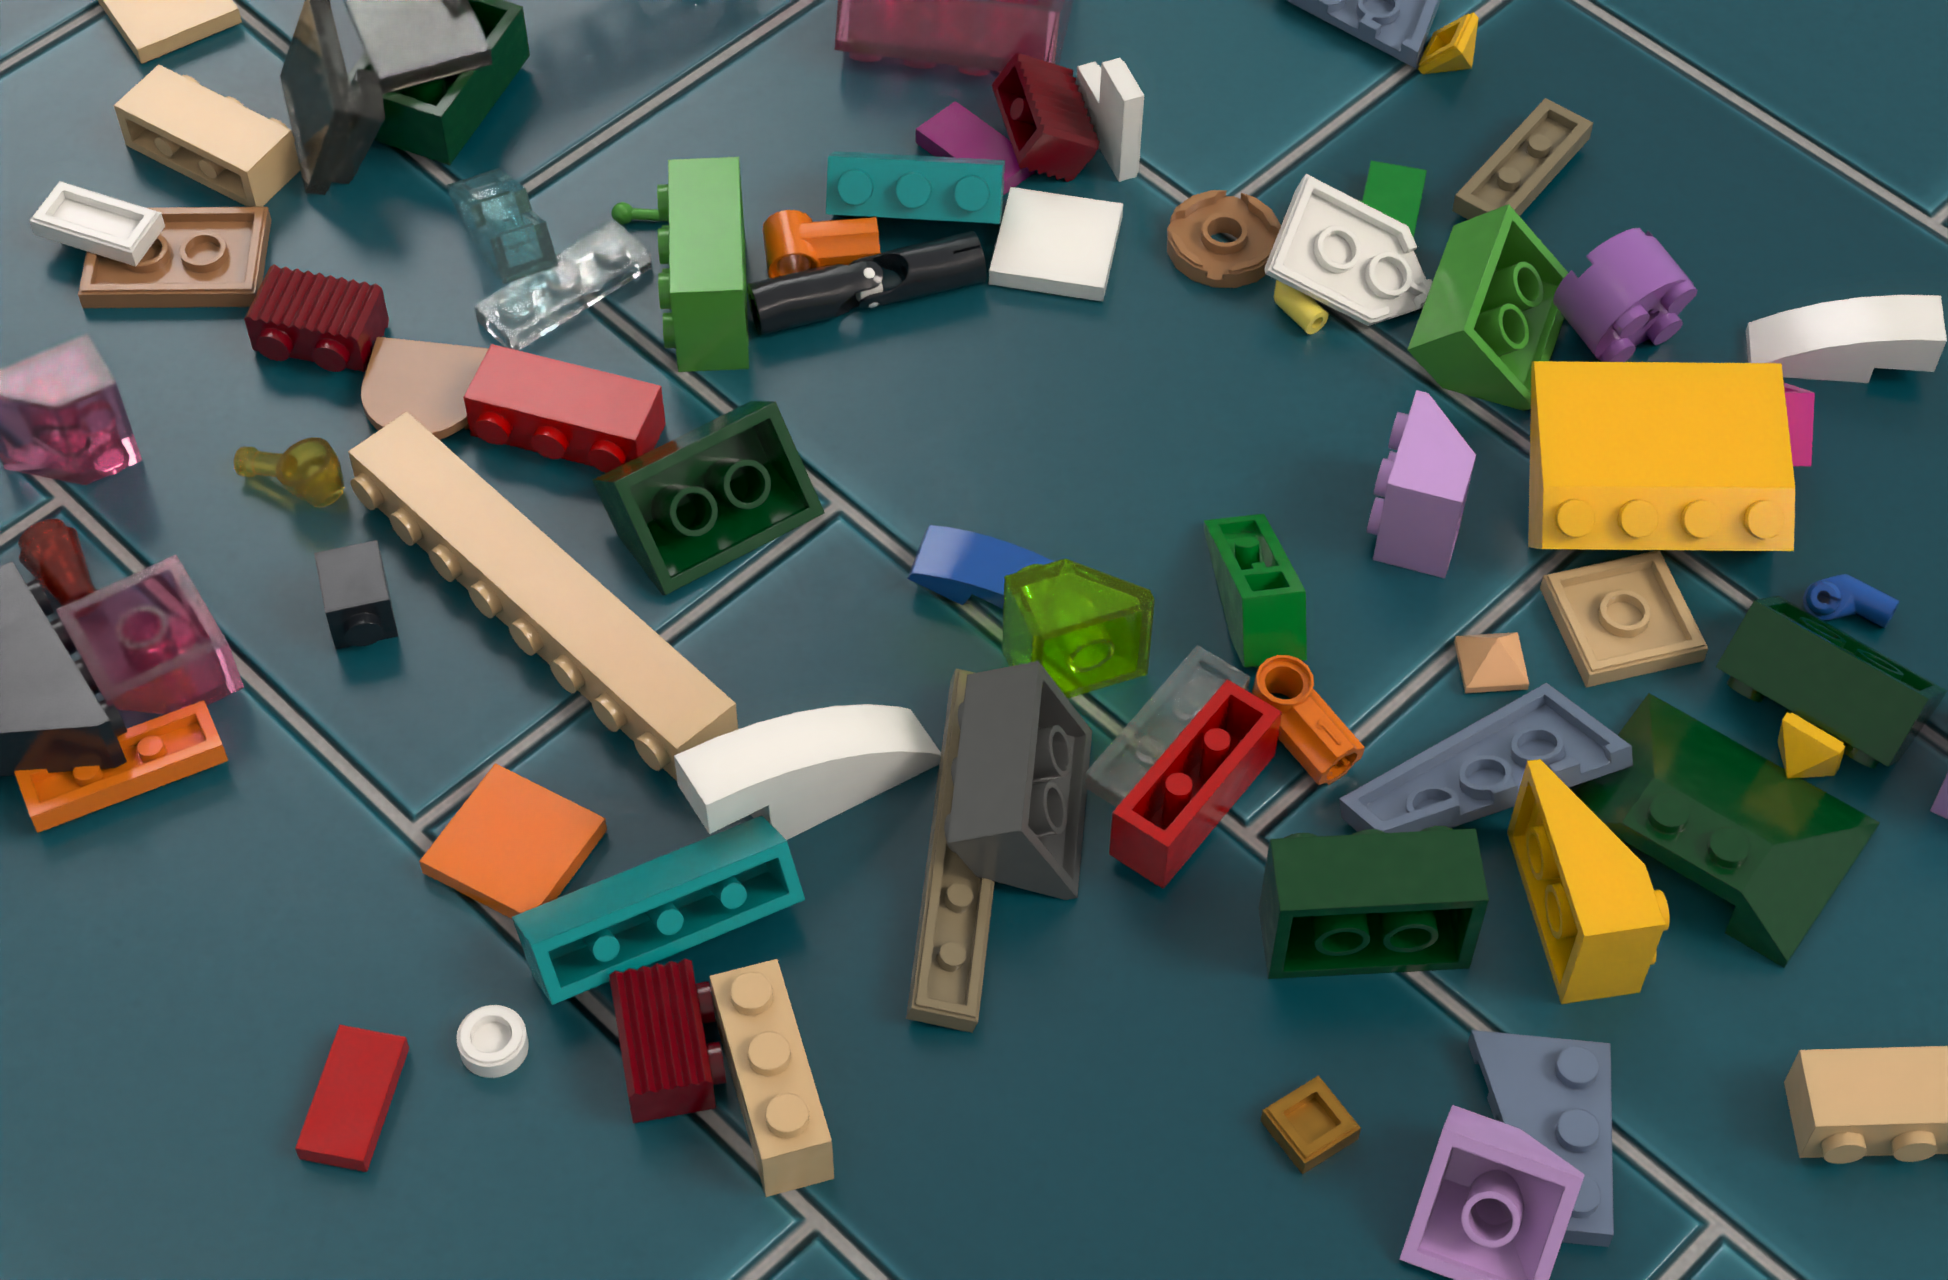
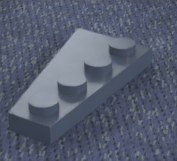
(1484, 766)

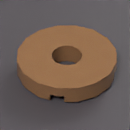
(1218, 262)

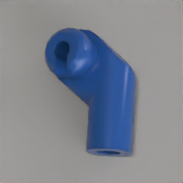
(1848, 596)

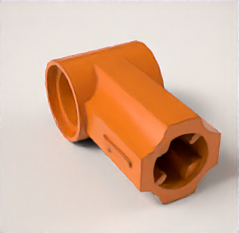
(799, 244)
(1307, 723)

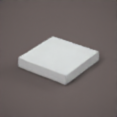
(1056, 244)

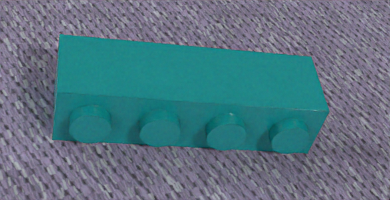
(658, 908)

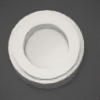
(492, 1041)

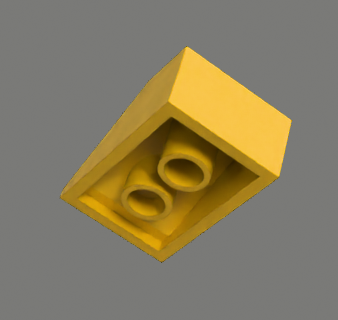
(1584, 892)

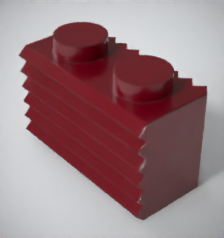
(1045, 117)
(316, 319)
(664, 1040)

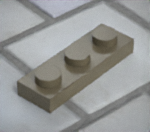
(1525, 161)

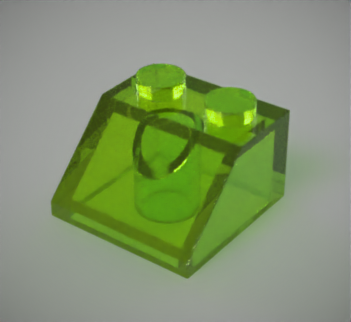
(1077, 624)

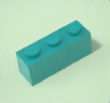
(915, 187)

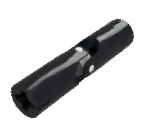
(836, 289)

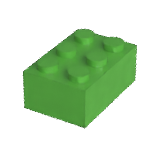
(705, 264)

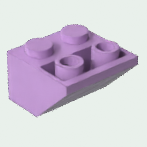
(1422, 490)

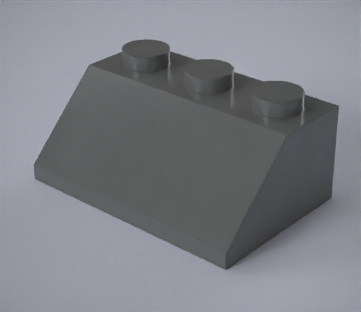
(1020, 781)

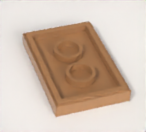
(195, 262)

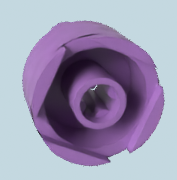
(1625, 296)

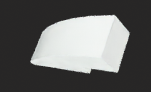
(1851, 337)

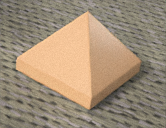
(1491, 662)

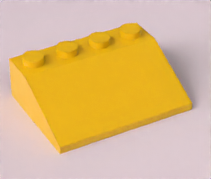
(1660, 457)

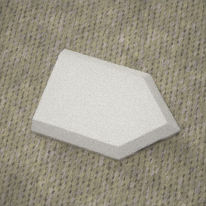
(1347, 255)

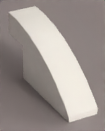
(804, 766)

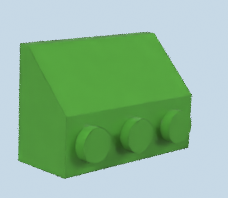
(1490, 310)

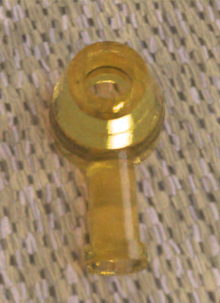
(305, 469)

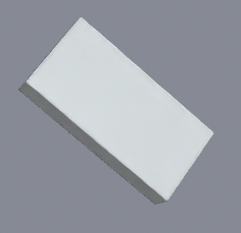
(97, 223)

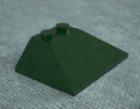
(1730, 825)

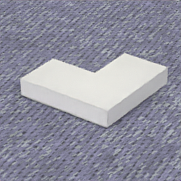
(1115, 111)

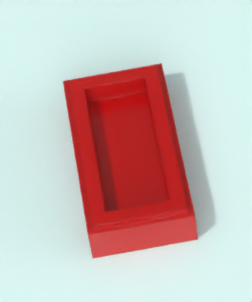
(352, 1098)

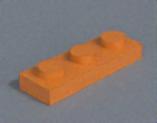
(155, 756)

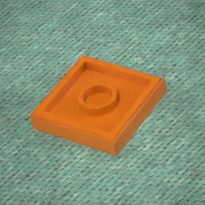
(513, 844)

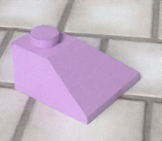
(1491, 1203)

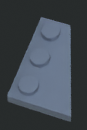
(1389, 25)
(1564, 1101)

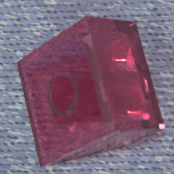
(64, 416)
(152, 642)

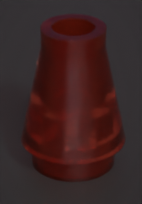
(56, 560)

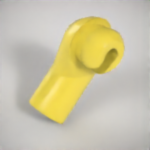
(1300, 308)

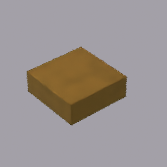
(1310, 1124)

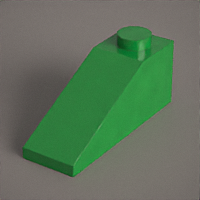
(1257, 589)

